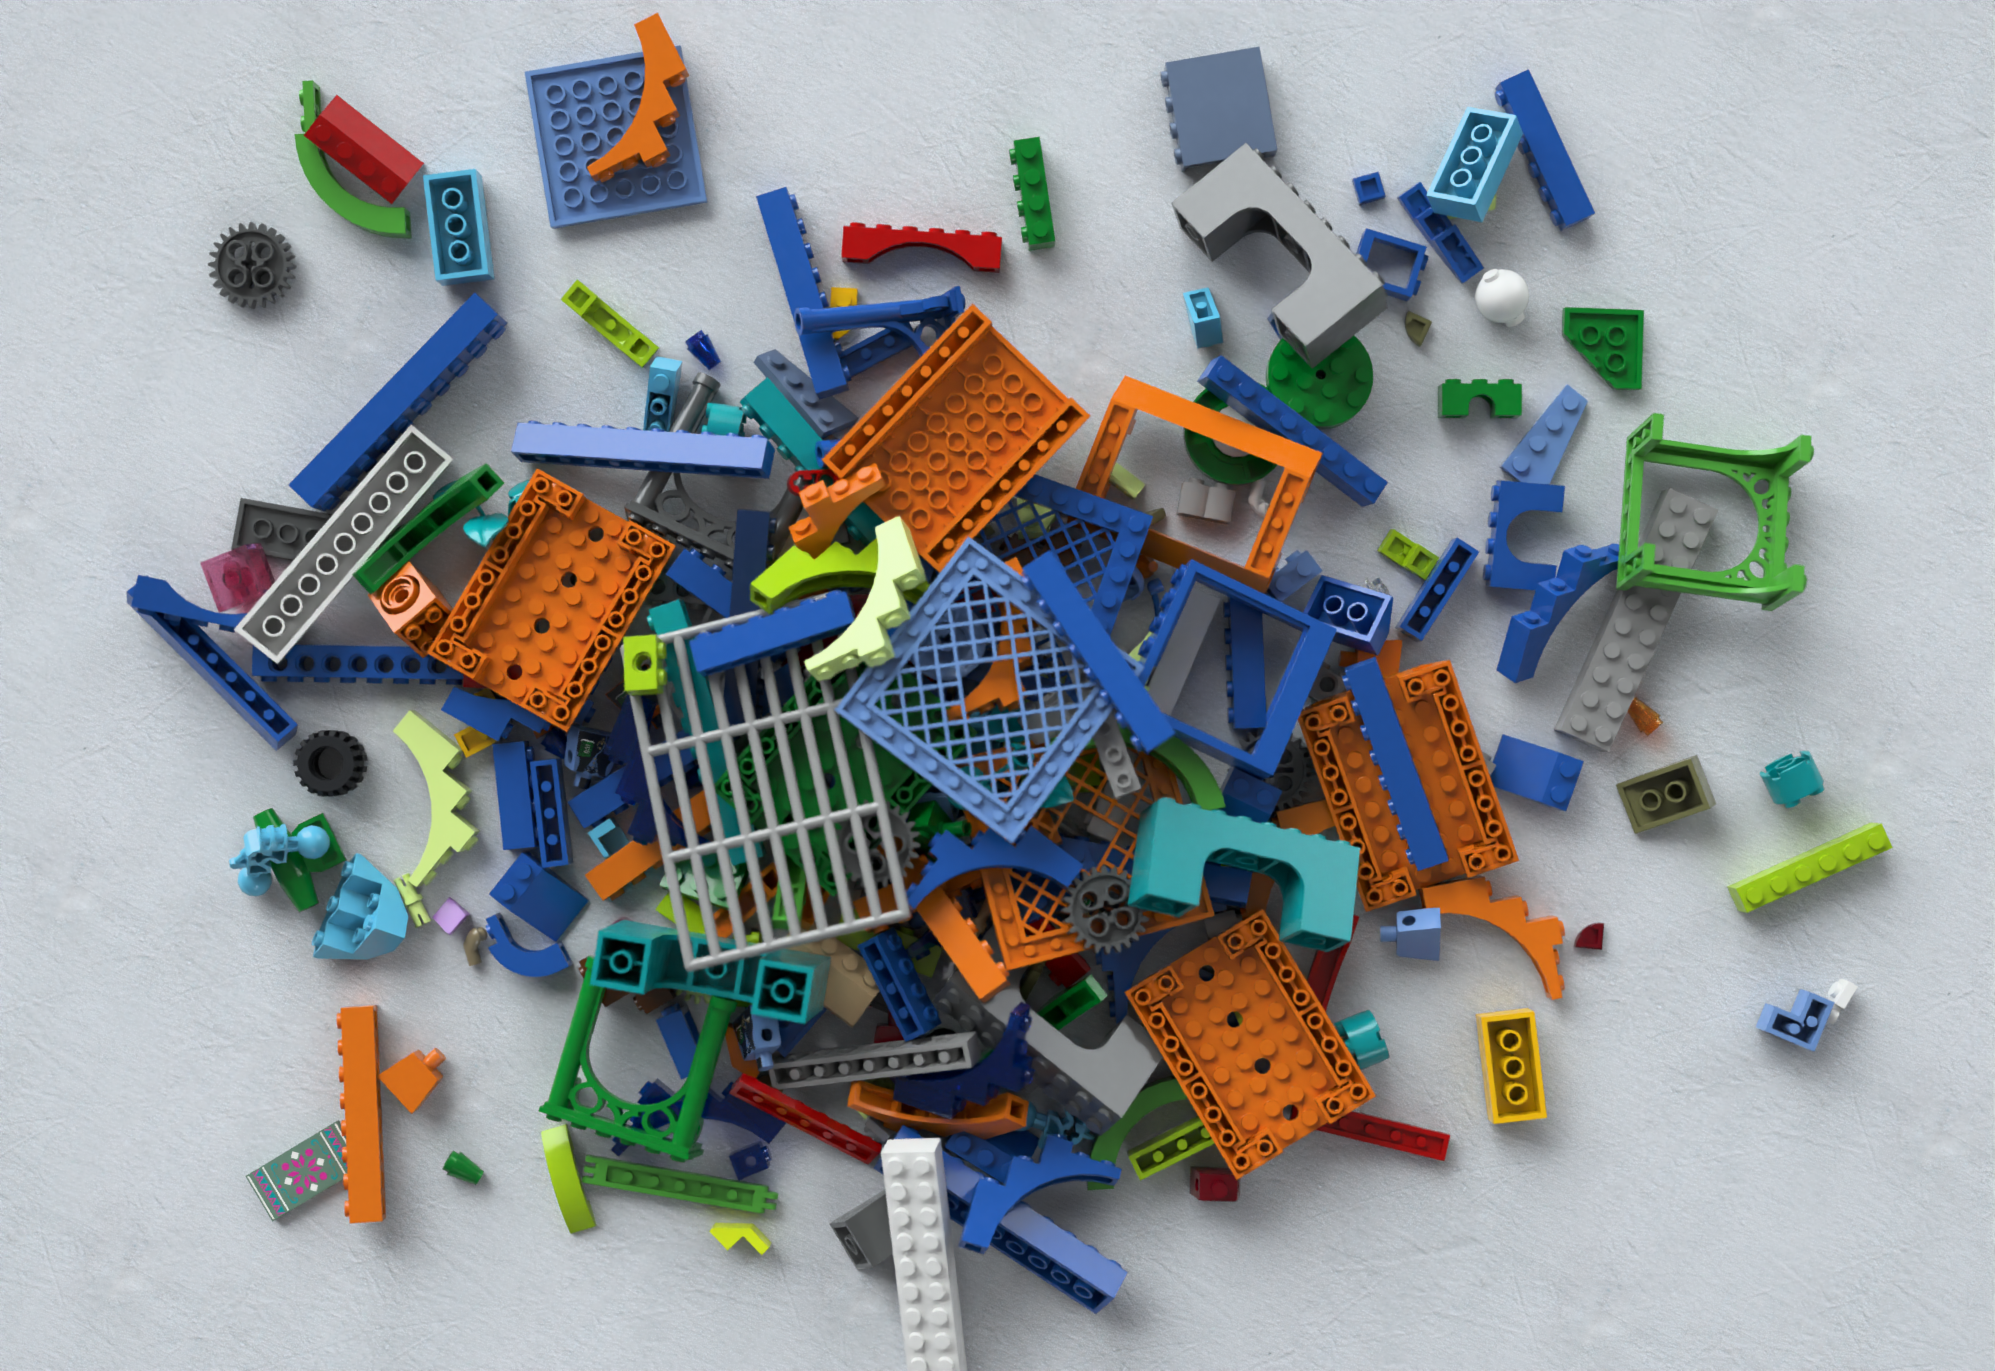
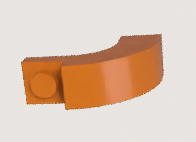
(747, 901)

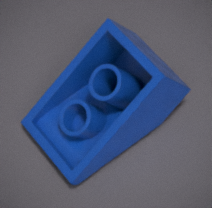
(1535, 772)
(1248, 796)
(538, 896)

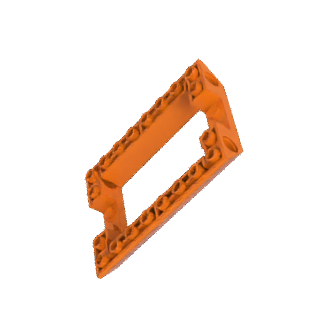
(1299, 470)

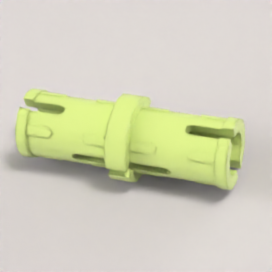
(412, 900)

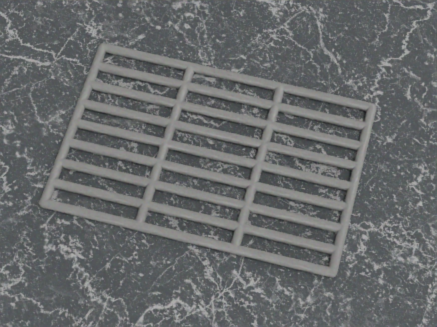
(774, 830)

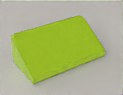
(692, 912)

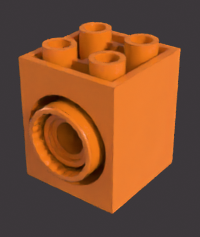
(412, 607)

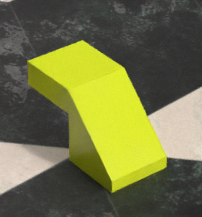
(730, 1233)

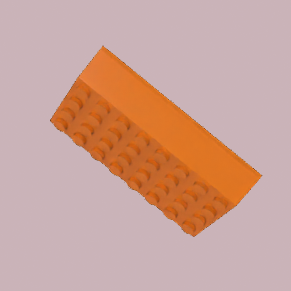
(958, 436)

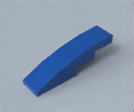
(1440, 234)

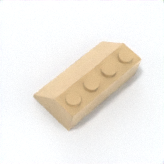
(849, 981)

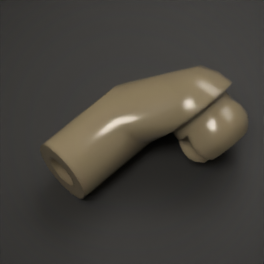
(471, 945)

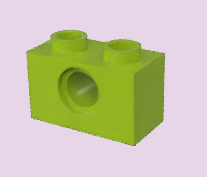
(636, 651)

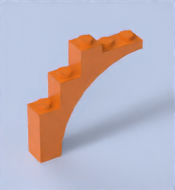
(656, 107)
(829, 509)
(1000, 682)
(1307, 817)
(1535, 935)
(997, 1117)

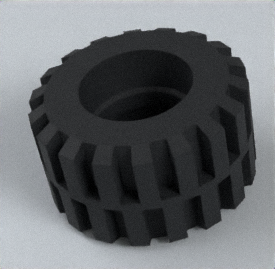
(309, 769)

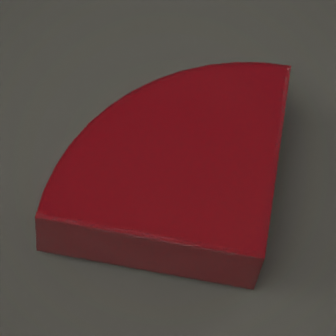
(1590, 937)

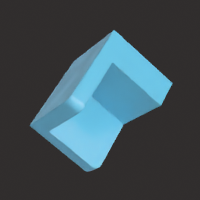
(609, 837)

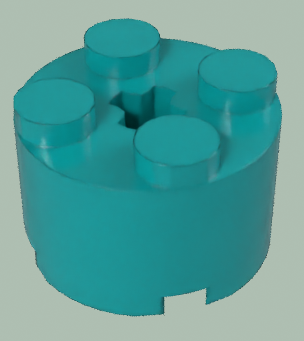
(724, 419)
(1792, 779)
(1363, 1039)

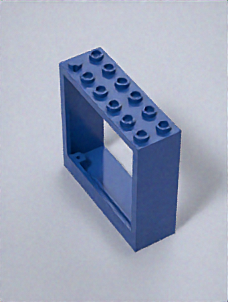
(1294, 685)

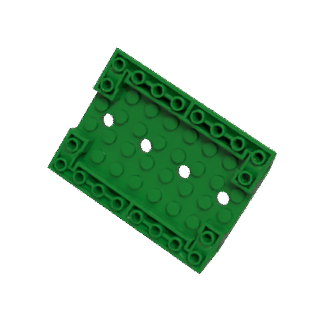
(899, 782)

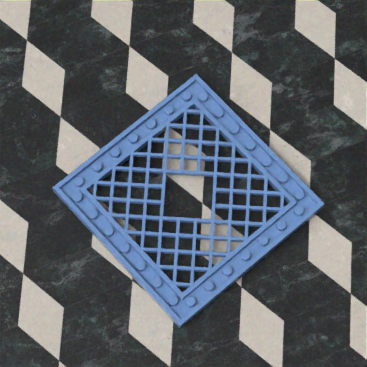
(860, 709)

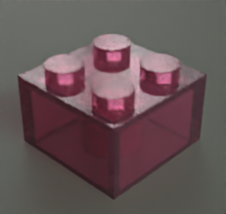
(238, 576)

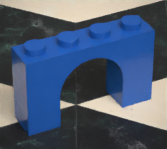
(1509, 501)

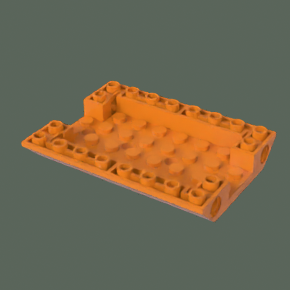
(524, 584)
(1449, 770)
(1278, 1023)

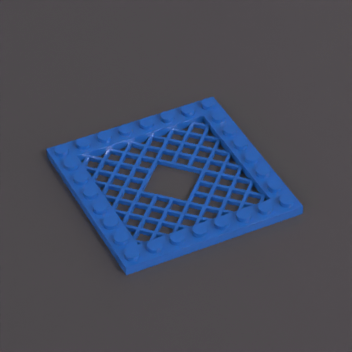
(1131, 529)

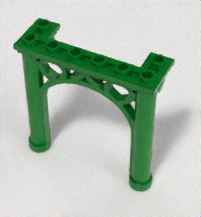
(565, 1091)

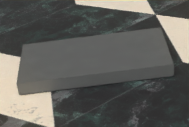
(278, 528)

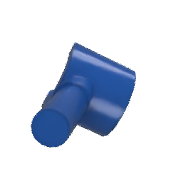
(1154, 587)

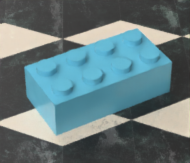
(1474, 164)
(458, 227)

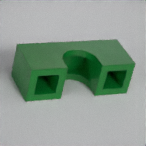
(1503, 398)

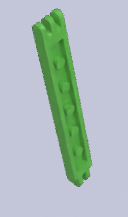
(679, 1184)

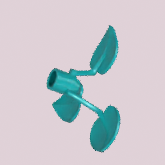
(486, 527)
(1060, 794)

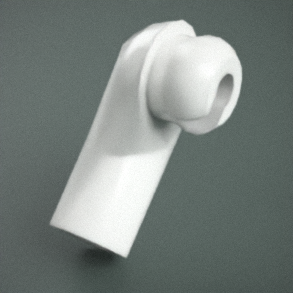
(1256, 498)

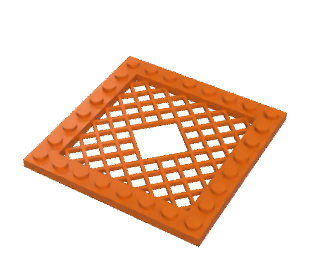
(1023, 951)

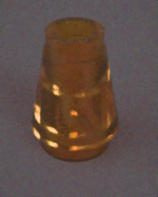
(1644, 717)

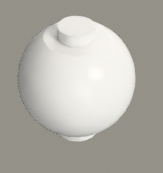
(1502, 297)

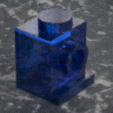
(739, 1159)

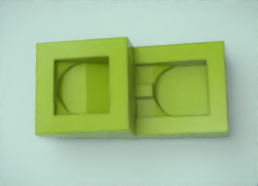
(1408, 554)

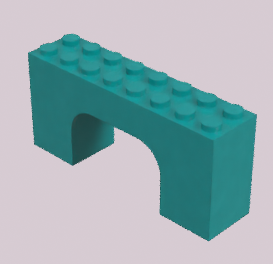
(1312, 872)
(649, 956)

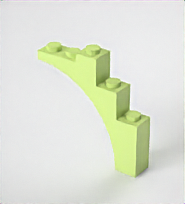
(886, 607)
(447, 793)

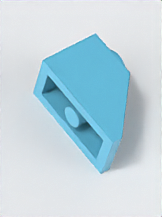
(1203, 318)

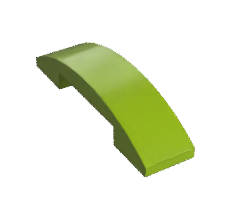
(609, 323)
(566, 1179)

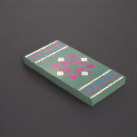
(300, 1172)

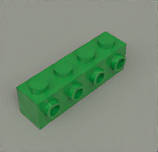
(1033, 192)

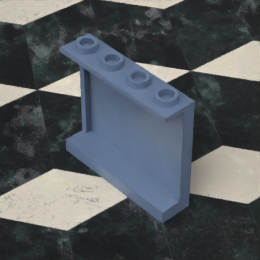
(1218, 106)

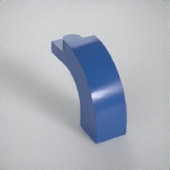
(522, 960)

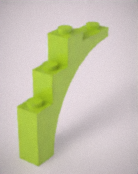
(836, 567)

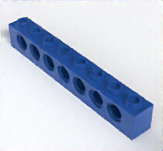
(348, 671)

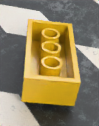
(1511, 1065)

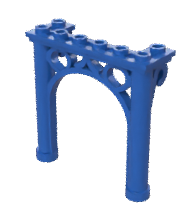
(882, 315)

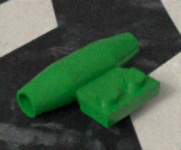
(295, 874)

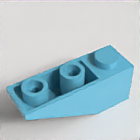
(662, 393)

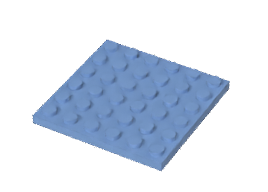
(581, 116)

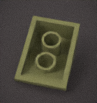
(1666, 794)

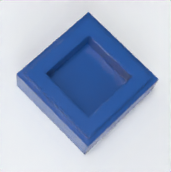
(1368, 188)

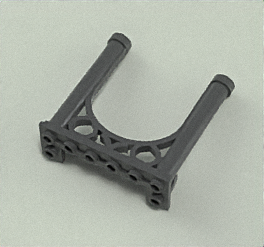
(650, 494)

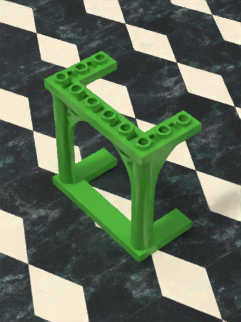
(1773, 465)

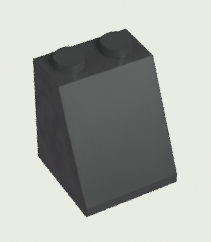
(866, 1232)

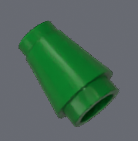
(462, 1168)

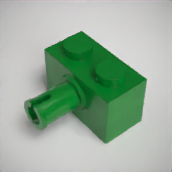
(932, 819)

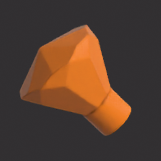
(1146, 566)

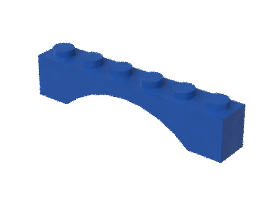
(158, 596)

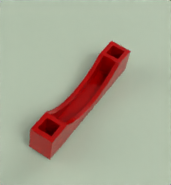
(867, 244)
(1326, 968)

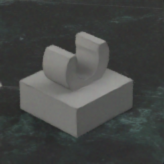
(876, 1127)

